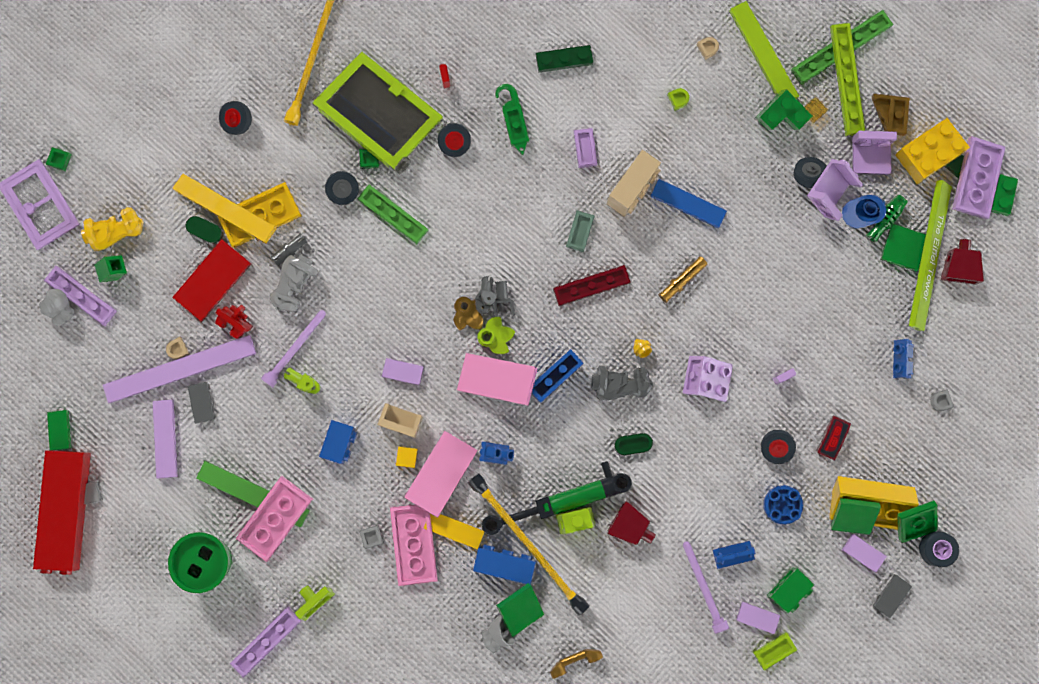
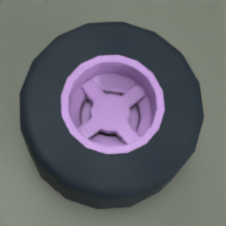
(946, 547)

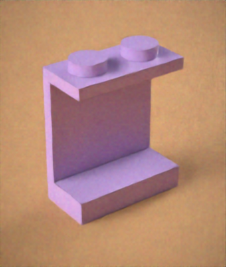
(831, 187)

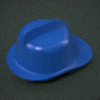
(864, 211)

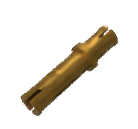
(678, 284)

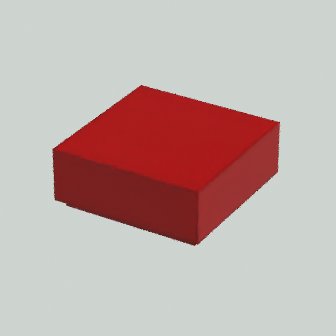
(444, 75)

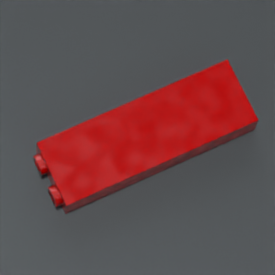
(61, 512)

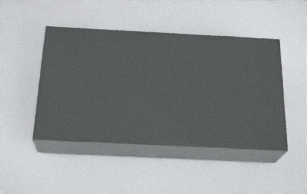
(201, 402)
(892, 596)

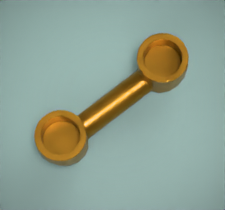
(559, 668)

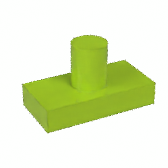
(313, 601)

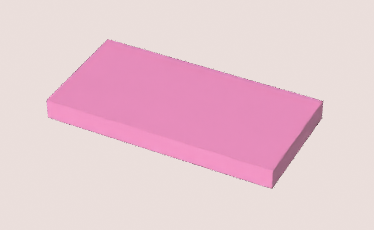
(497, 379)
(440, 474)
(274, 518)
(413, 545)

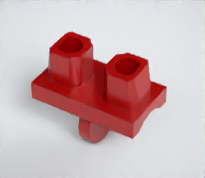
(236, 318)

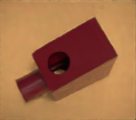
(963, 265)
(630, 525)

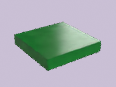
(903, 247)
(855, 516)
(917, 521)
(520, 609)

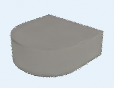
(941, 400)

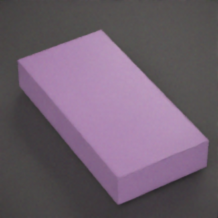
(585, 148)
(402, 371)
(864, 553)
(758, 617)

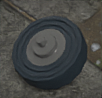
(808, 171)
(341, 188)

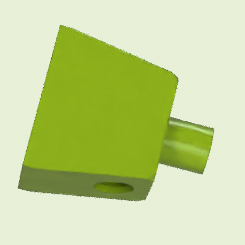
(575, 520)

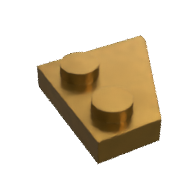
(892, 112)

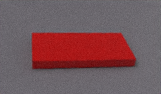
(211, 280)

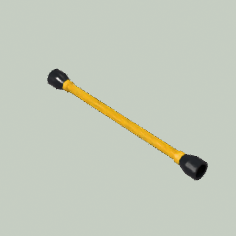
(577, 602)

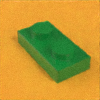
(1004, 195)

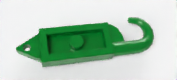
(514, 119)

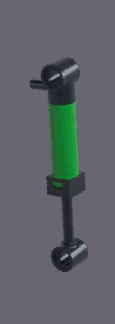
(568, 499)

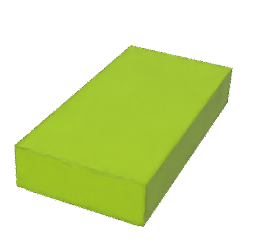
(775, 651)

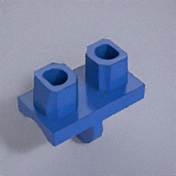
(496, 453)

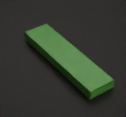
(393, 214)

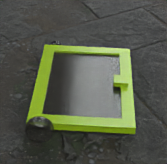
(377, 112)

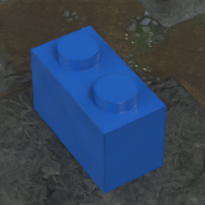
(338, 442)

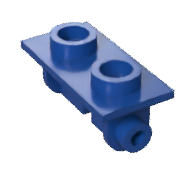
(902, 351)
(734, 554)

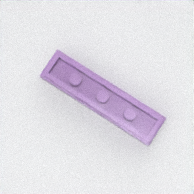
(80, 295)
(165, 439)
(265, 642)

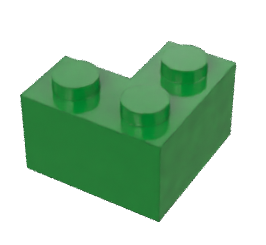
(784, 107)

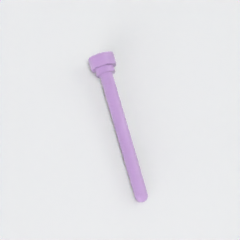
(271, 377)
(719, 623)

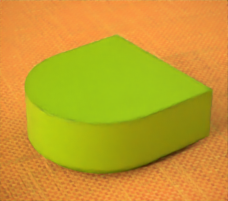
(679, 98)

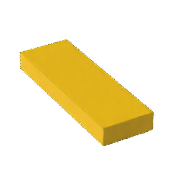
(456, 530)

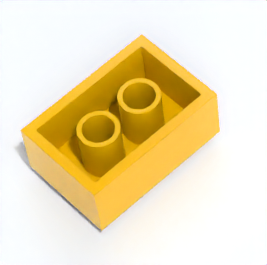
(932, 151)

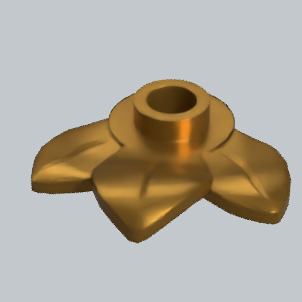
(469, 316)

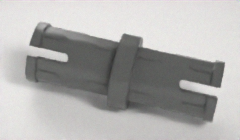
(289, 249)

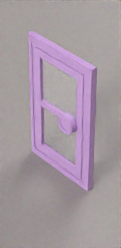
(38, 204)

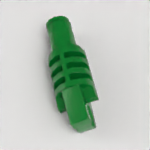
(893, 211)

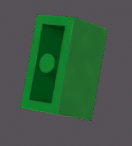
(791, 590)

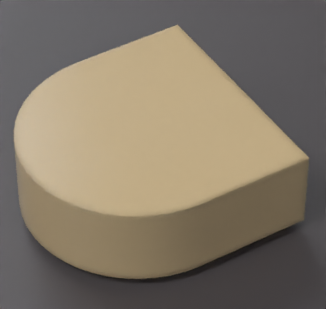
(708, 47)
(177, 349)

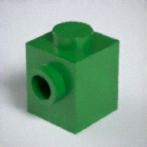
(110, 268)

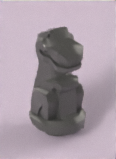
(614, 385)

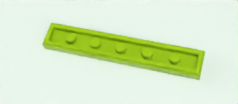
(761, 49)
(847, 78)

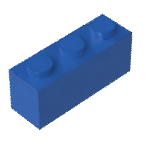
(556, 376)
(504, 564)

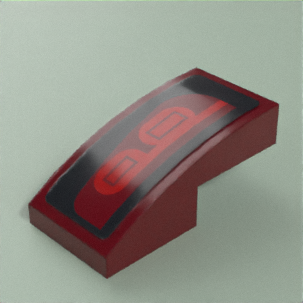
(834, 437)

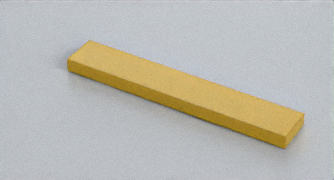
(224, 208)

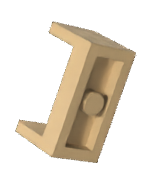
(400, 420)

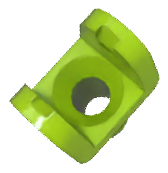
(303, 382)

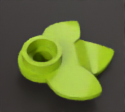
(499, 336)

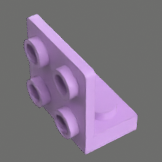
(872, 152)
(707, 378)

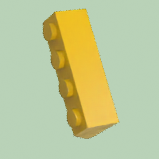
(891, 497)

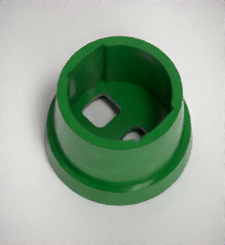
(185, 553)

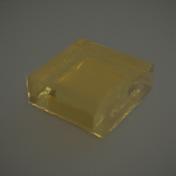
(816, 109)

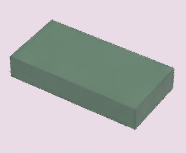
(580, 231)

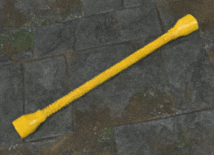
(293, 113)

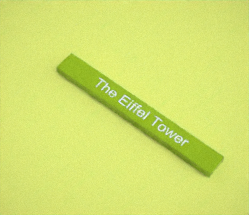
(930, 255)

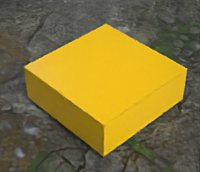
(406, 457)

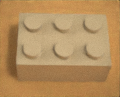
(634, 184)

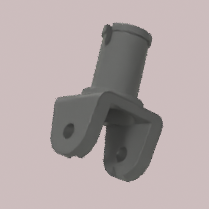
(485, 296)
(502, 297)

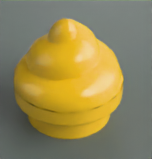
(642, 348)

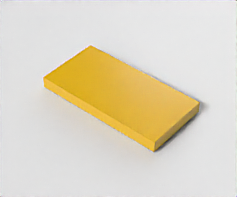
(272, 205)

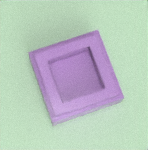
(784, 376)

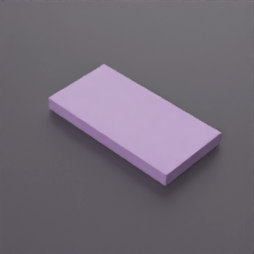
(978, 178)

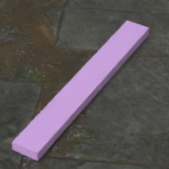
(179, 369)

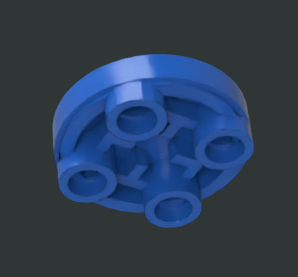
(783, 504)

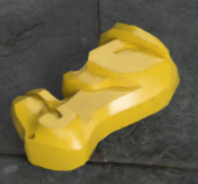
(106, 233)

